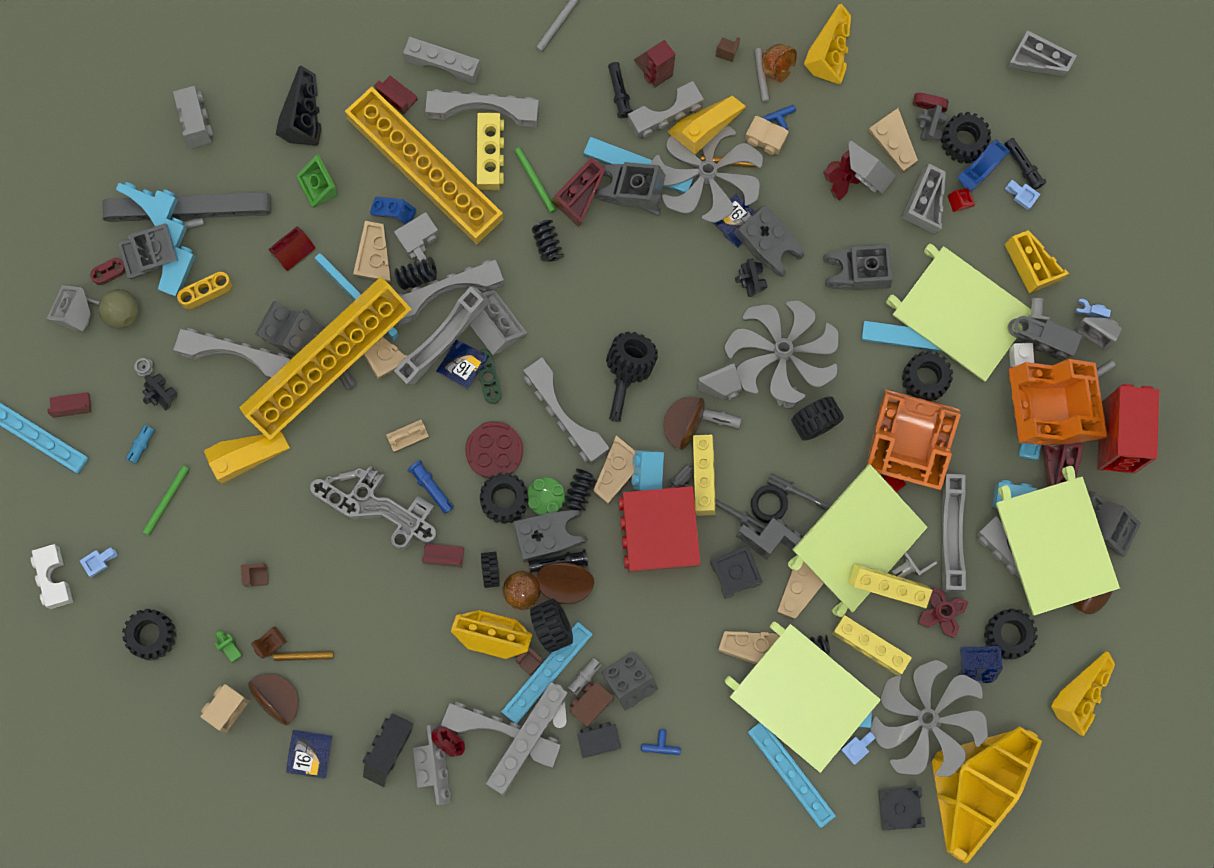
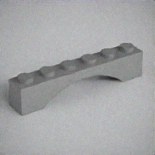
(442, 105)
(484, 277)
(462, 314)
(196, 345)
(588, 442)
(952, 534)
(462, 720)
(526, 739)

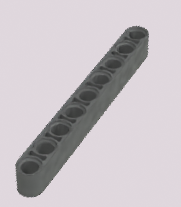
(194, 207)

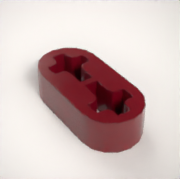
(929, 101)
(106, 267)
(449, 739)

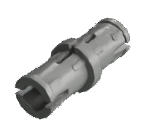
(721, 418)
(584, 676)

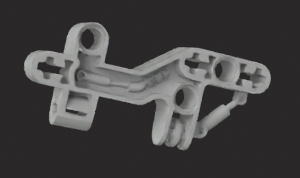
(407, 521)

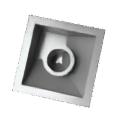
(70, 309)
(1099, 331)
(721, 383)

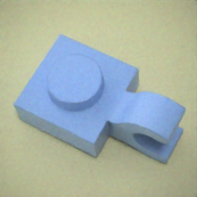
(1024, 195)
(1093, 311)
(95, 562)
(856, 749)

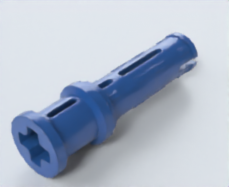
(425, 480)

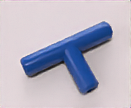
(778, 115)
(660, 747)

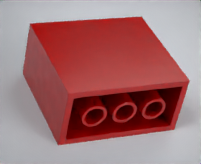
(1131, 429)
(659, 529)

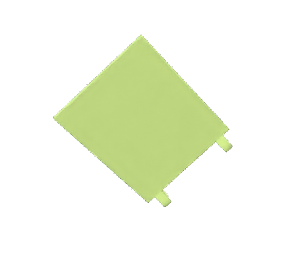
(960, 312)
(862, 527)
(1057, 544)
(804, 697)

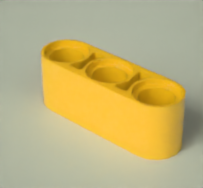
(195, 290)

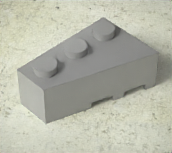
(1041, 56)
(193, 117)
(925, 202)

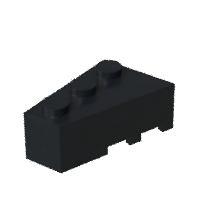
(386, 749)

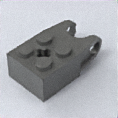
(633, 185)
(772, 244)
(856, 270)
(1046, 336)
(554, 533)

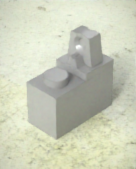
(415, 235)

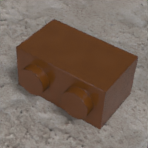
(591, 703)

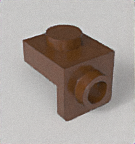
(268, 643)

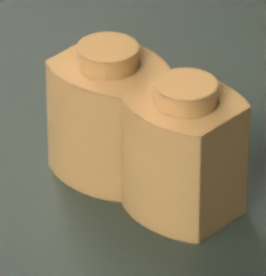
(766, 135)

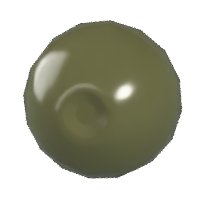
(118, 308)

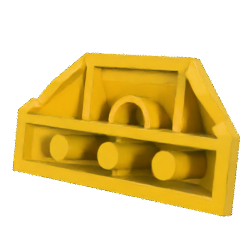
(491, 634)

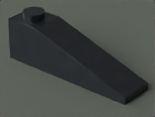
(299, 117)

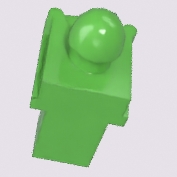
(226, 644)

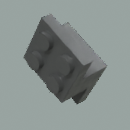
(147, 251)
(287, 329)
(1115, 522)
(770, 537)

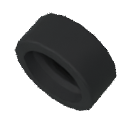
(769, 489)

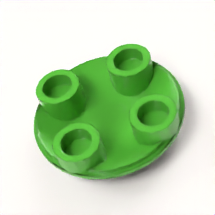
(545, 496)

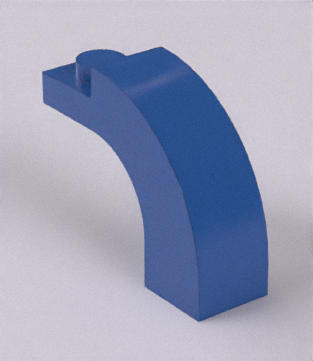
(984, 165)

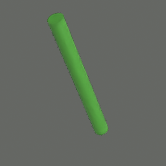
(535, 180)
(165, 500)

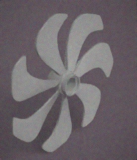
(722, 205)
(780, 386)
(952, 751)

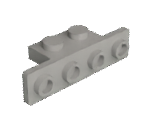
(432, 769)

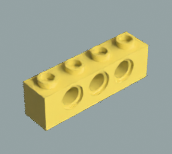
(486, 123)
(704, 475)
(890, 585)
(871, 645)

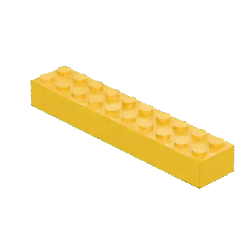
(424, 165)
(325, 358)

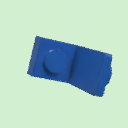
(393, 208)

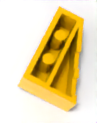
(1033, 262)

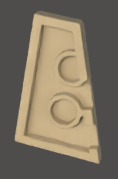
(894, 140)
(372, 253)
(383, 357)
(616, 470)
(799, 591)
(747, 645)

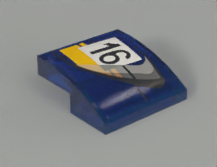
(737, 218)
(462, 364)
(309, 754)

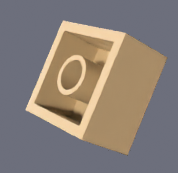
(224, 708)

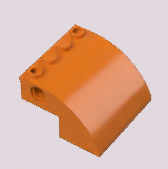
(1057, 402)
(913, 439)

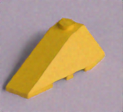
(828, 51)
(705, 124)
(239, 455)
(1078, 699)

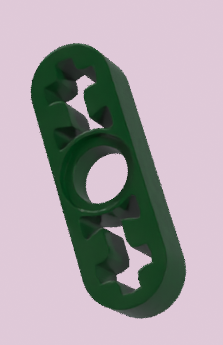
(486, 391)

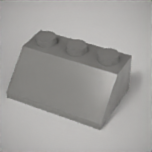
(869, 169)
(497, 325)

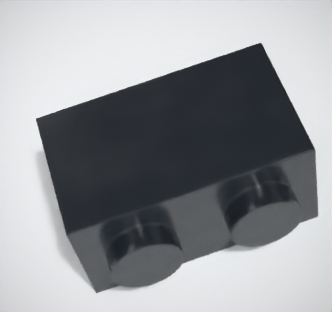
(598, 740)

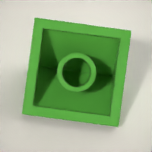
(316, 182)

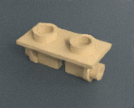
(407, 435)

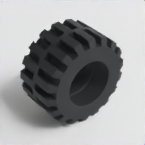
(970, 124)
(632, 357)
(933, 362)
(817, 418)
(504, 514)
(551, 625)
(1025, 627)
(133, 630)

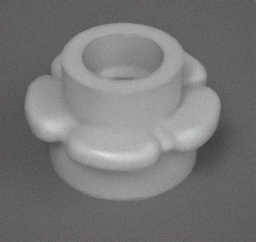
(143, 362)

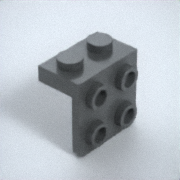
(630, 680)

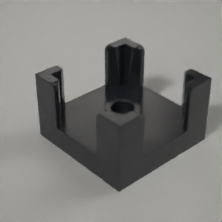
(736, 571)
(900, 808)

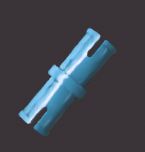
(140, 444)

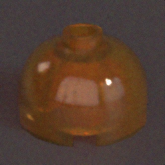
(778, 60)
(521, 590)

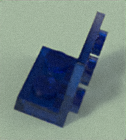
(981, 663)

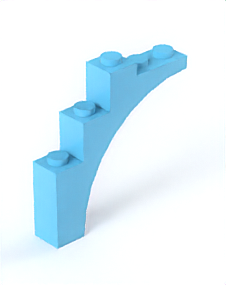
(160, 211)

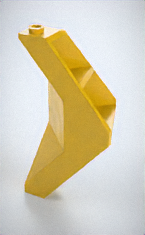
(983, 788)

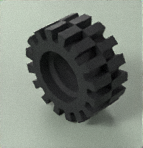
(490, 569)

